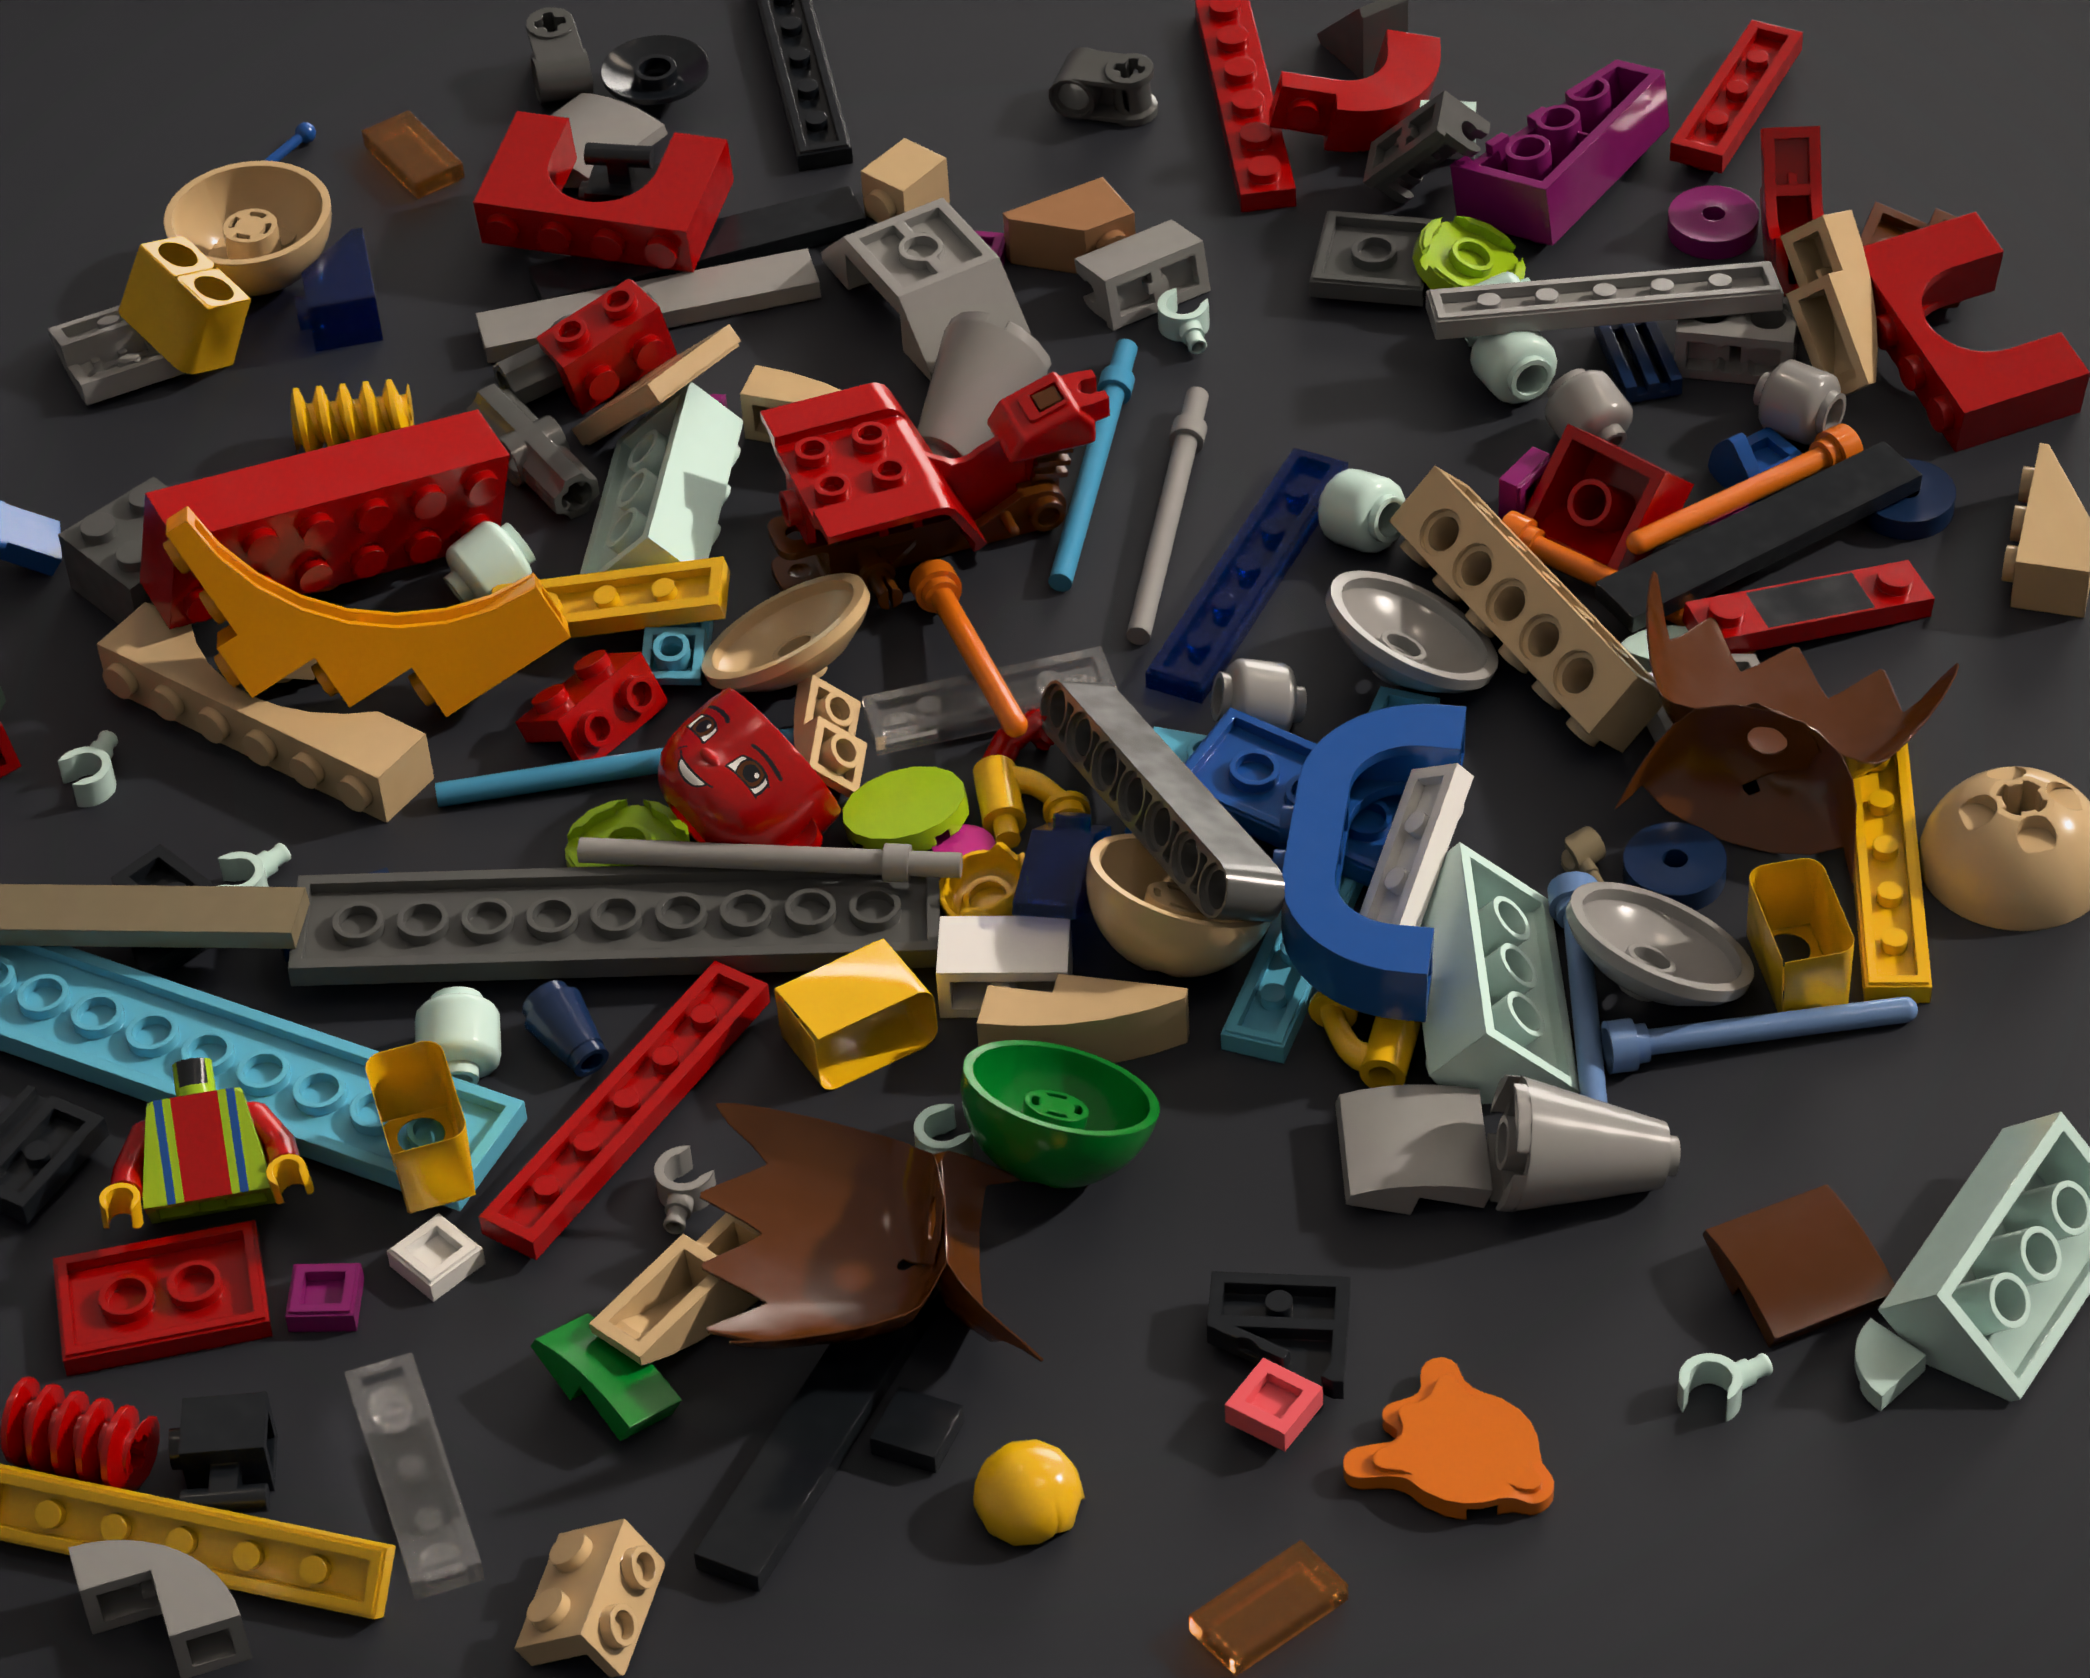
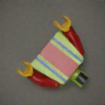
(202, 1154)

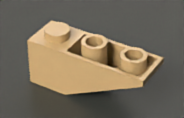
(2054, 542)

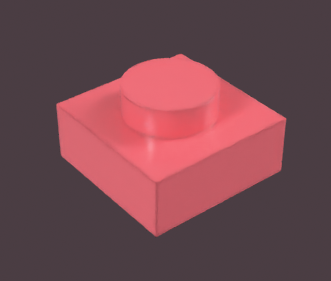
(1274, 1404)

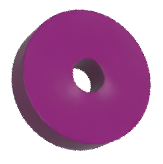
(1713, 222)

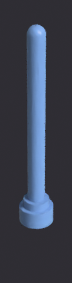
(1582, 990)
(1630, 1044)

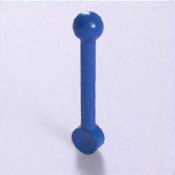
(304, 133)

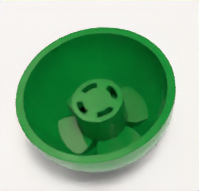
(1055, 1111)

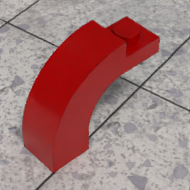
(1361, 110)
(1788, 191)

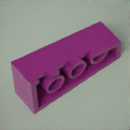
(1566, 155)

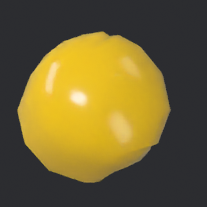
(985, 884)
(1027, 1492)

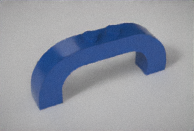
(1335, 949)

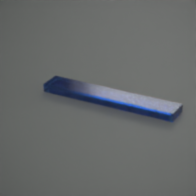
(1243, 579)

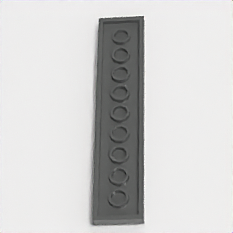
(601, 923)

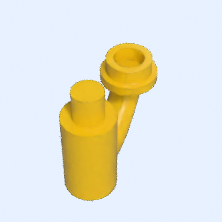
(1000, 799)
(1388, 1050)

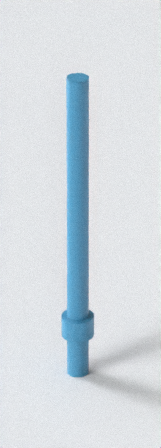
(1118, 383)
(553, 776)

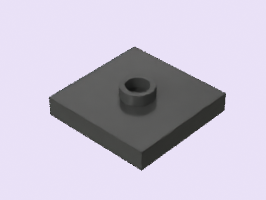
(1368, 259)

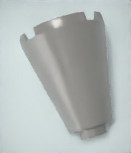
(971, 375)
(1572, 1148)

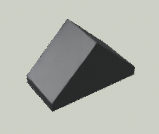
(1360, 34)

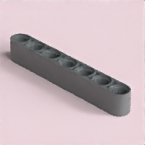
(1162, 802)

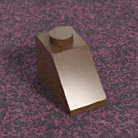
(1066, 226)

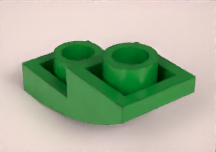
(618, 1387)

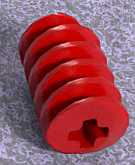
(76, 1437)

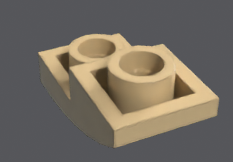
(826, 734)

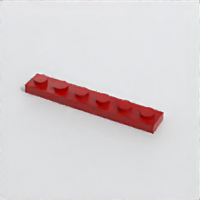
(1243, 105)
(624, 1110)

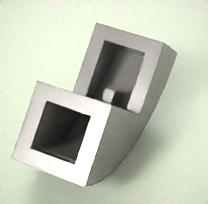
(144, 1579)

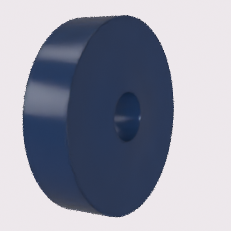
(1920, 513)
(1691, 849)

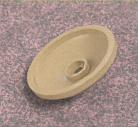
(788, 635)

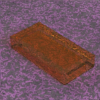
(413, 154)
(1268, 1607)

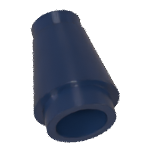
(565, 1027)

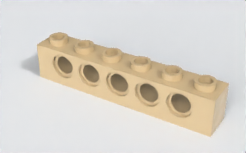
(1528, 610)

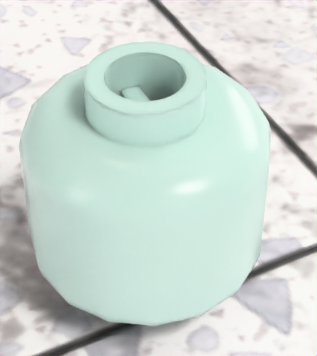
(1514, 364)
(1358, 510)
(486, 559)
(464, 1028)

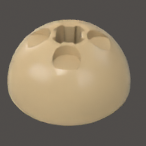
(254, 222)
(2010, 850)
(1153, 919)

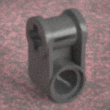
(558, 59)
(1102, 84)

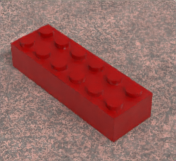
(334, 510)

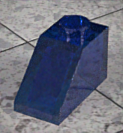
(340, 296)
(1056, 867)

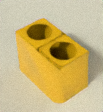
(184, 306)
(1800, 901)
(856, 1015)
(414, 1085)

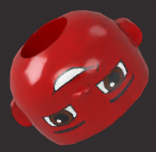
(742, 779)

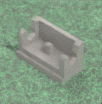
(1139, 269)

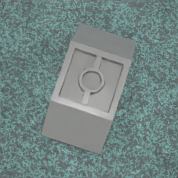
(929, 272)

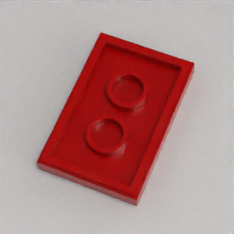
(161, 1297)

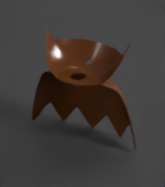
(1769, 729)
(836, 1224)

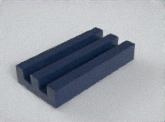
(1659, 351)

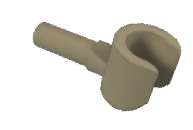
(1583, 851)

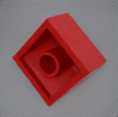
(1600, 495)

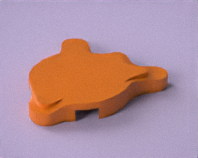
(1455, 1450)

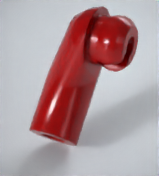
(1008, 746)

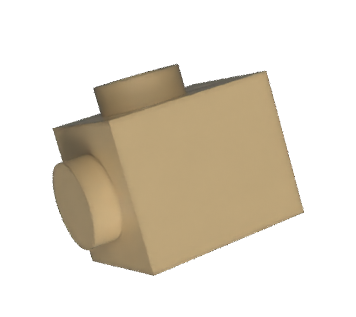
(903, 180)

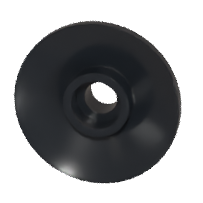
(655, 70)

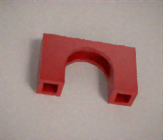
(654, 227)
(1965, 391)

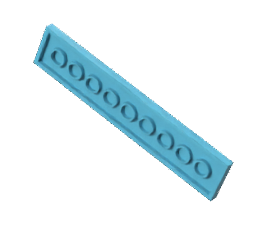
(132, 1027)

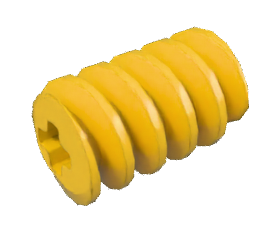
(347, 417)

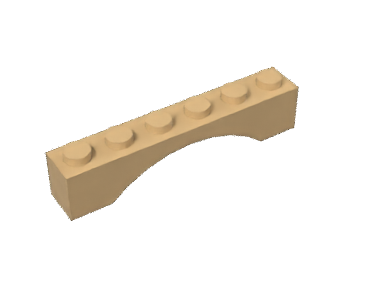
(354, 757)

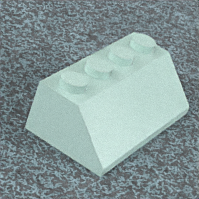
(666, 485)
(1494, 981)
(2003, 1262)

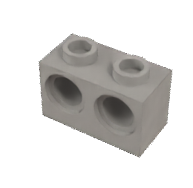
(1736, 345)

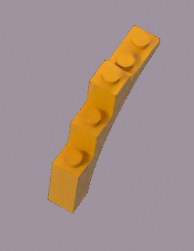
(357, 651)

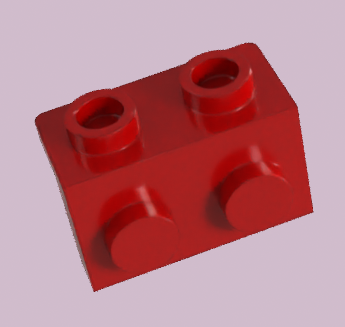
(608, 345)
(596, 705)

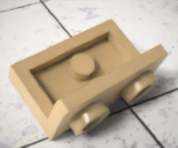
(592, 1597)

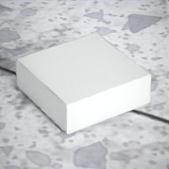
(436, 1257)

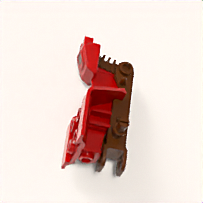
(881, 499)

